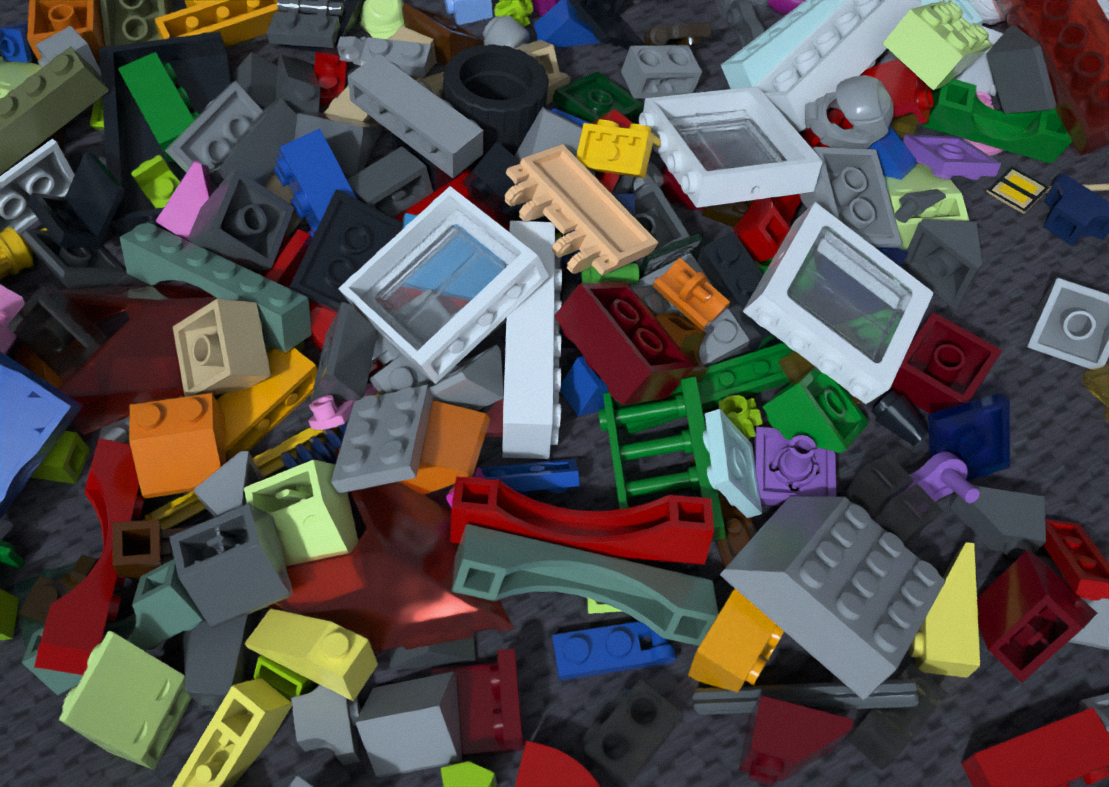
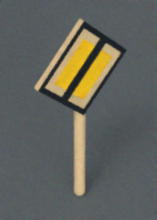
(1023, 191)

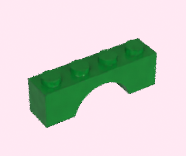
(1029, 134)

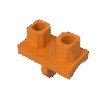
(691, 294)

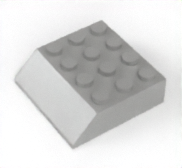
(837, 586)

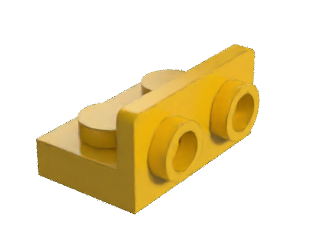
(616, 149)

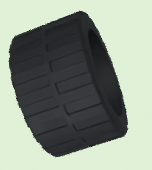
(510, 80)

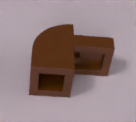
(141, 547)

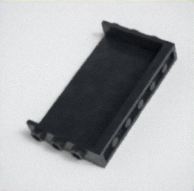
(202, 71)

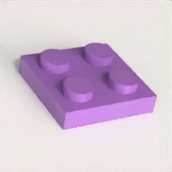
(951, 156)

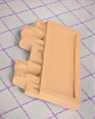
(578, 202)

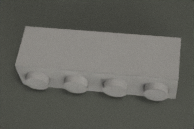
(416, 115)

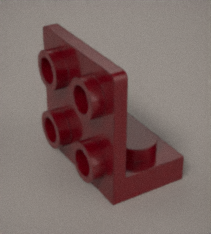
(489, 706)

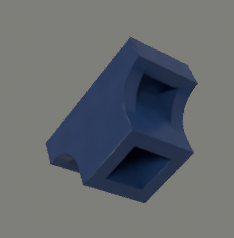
(1076, 211)

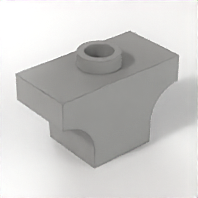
(328, 722)

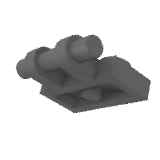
(302, 29)

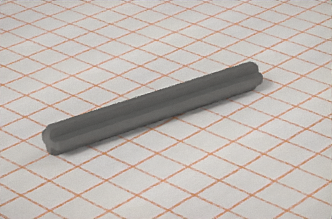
(811, 695)

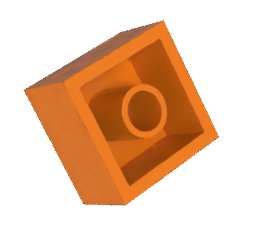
(53, 16)

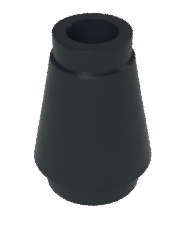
(900, 418)

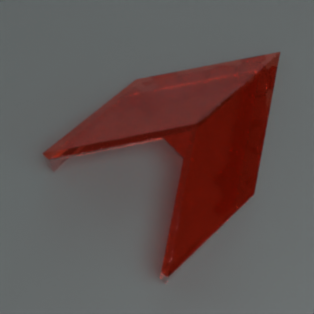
(139, 359)
(395, 579)

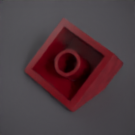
(787, 738)

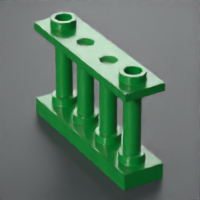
(691, 441)

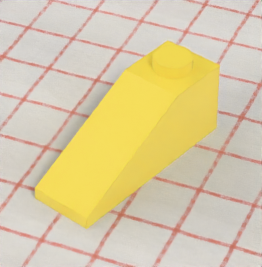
(950, 633)
(315, 650)
(235, 735)

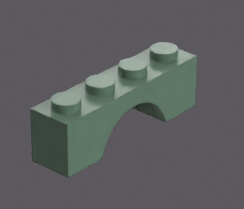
(160, 612)

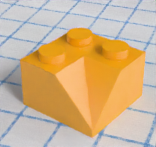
(735, 645)

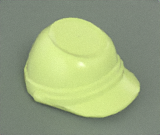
(382, 17)

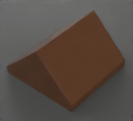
(447, 35)

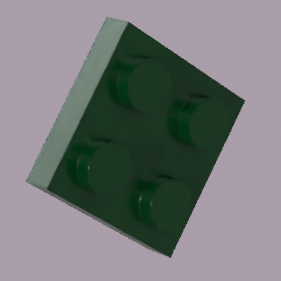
(596, 96)

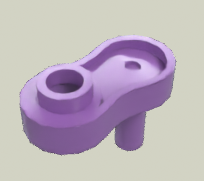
(944, 475)

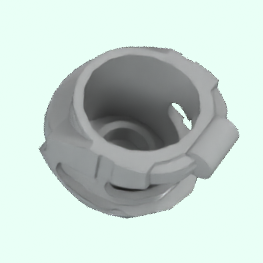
(864, 105)

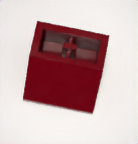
(1029, 615)

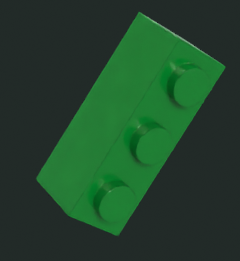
(158, 98)

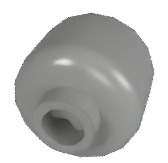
(505, 32)

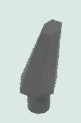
(917, 203)

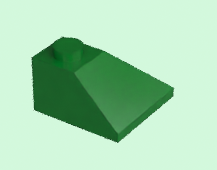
(817, 409)

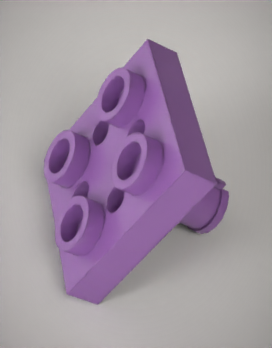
(795, 461)

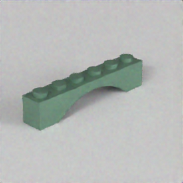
(159, 256)
(504, 564)

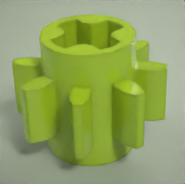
(516, 9)
(742, 414)

